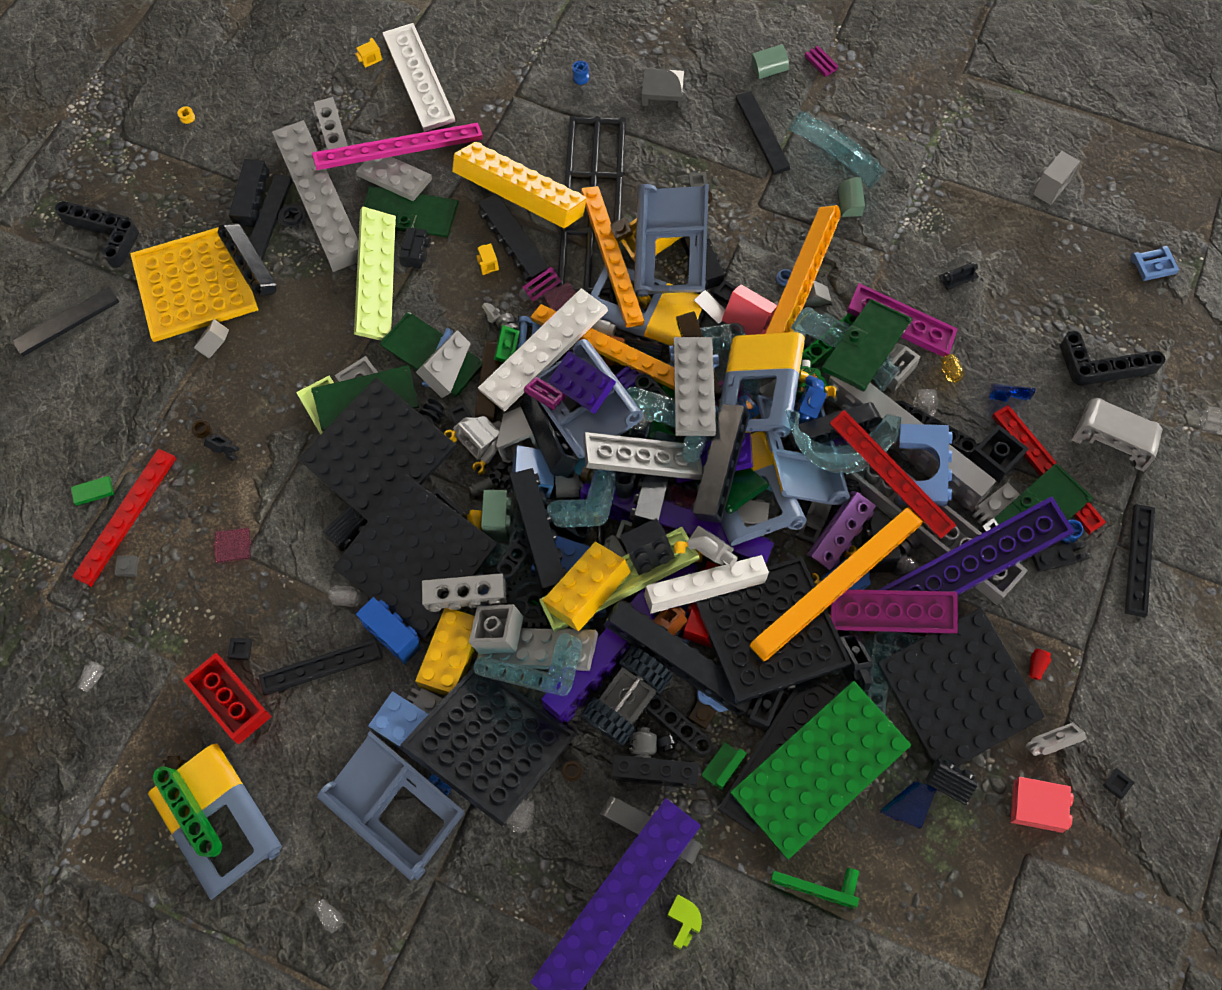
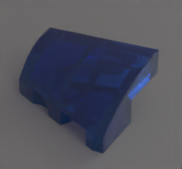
(1004, 392)
(911, 804)

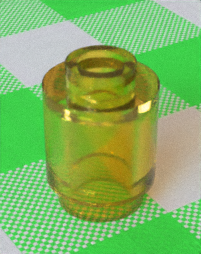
(952, 368)

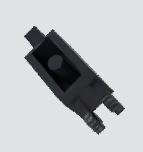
(861, 662)

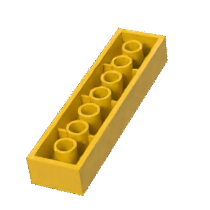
(519, 184)

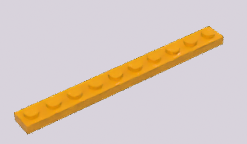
(612, 258)
(618, 351)

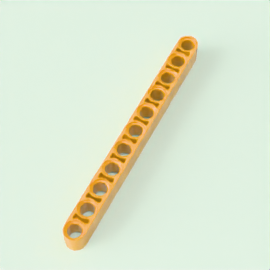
(805, 270)
(835, 584)

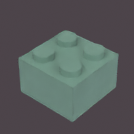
(497, 514)

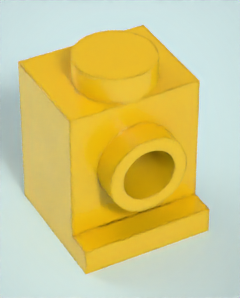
(368, 53)
(487, 259)

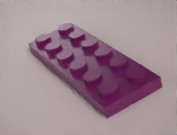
(922, 331)
(896, 611)

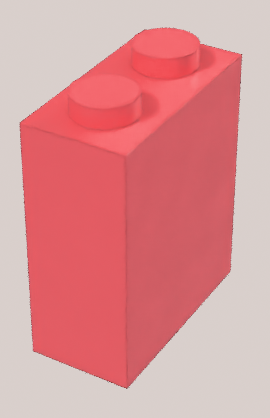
(749, 310)
(1041, 804)

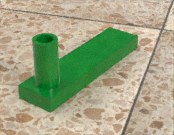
(845, 897)

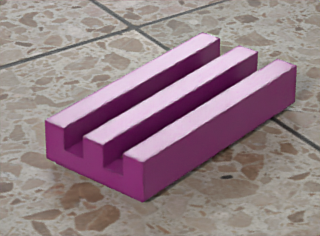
(824, 60)
(554, 275)
(542, 394)

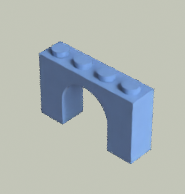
(936, 441)

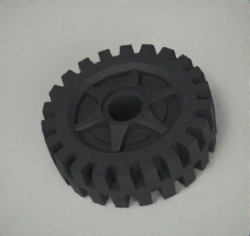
(523, 591)

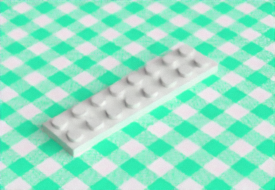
(419, 77)
(543, 349)

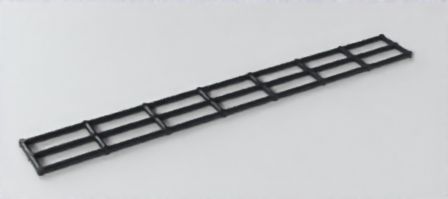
(593, 176)

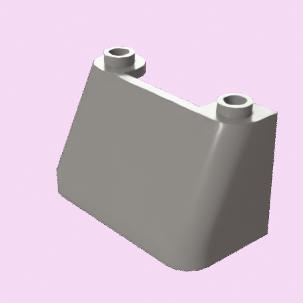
(1120, 430)

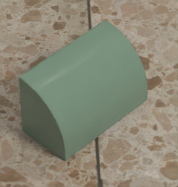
(770, 61)
(851, 197)

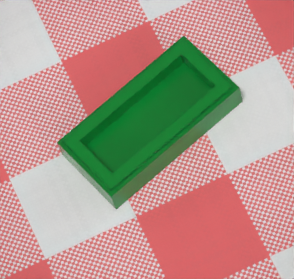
(92, 490)

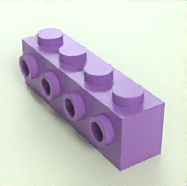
(841, 530)

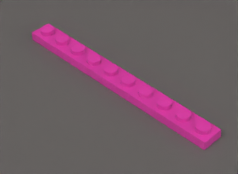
(396, 146)

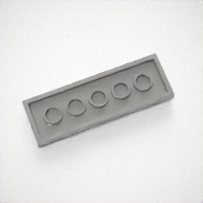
(694, 386)
(638, 456)
(537, 648)

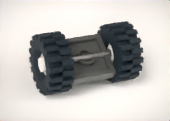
(627, 695)

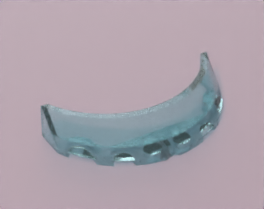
(839, 146)
(831, 331)
(843, 458)

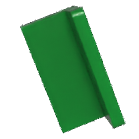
(506, 343)
(723, 766)

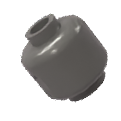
(643, 743)

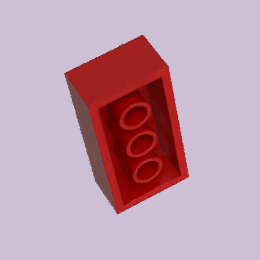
(227, 698)

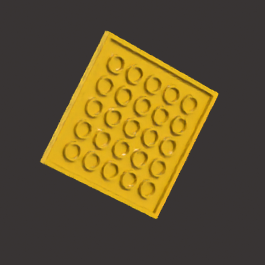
(190, 285)

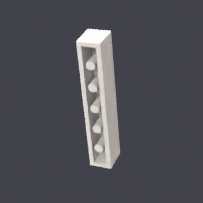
(705, 584)

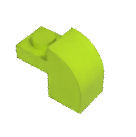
(688, 915)

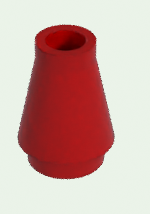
(1039, 662)

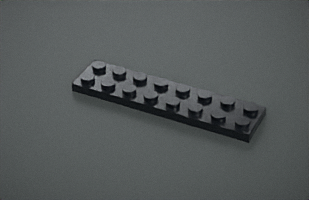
(798, 709)

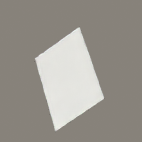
(711, 306)

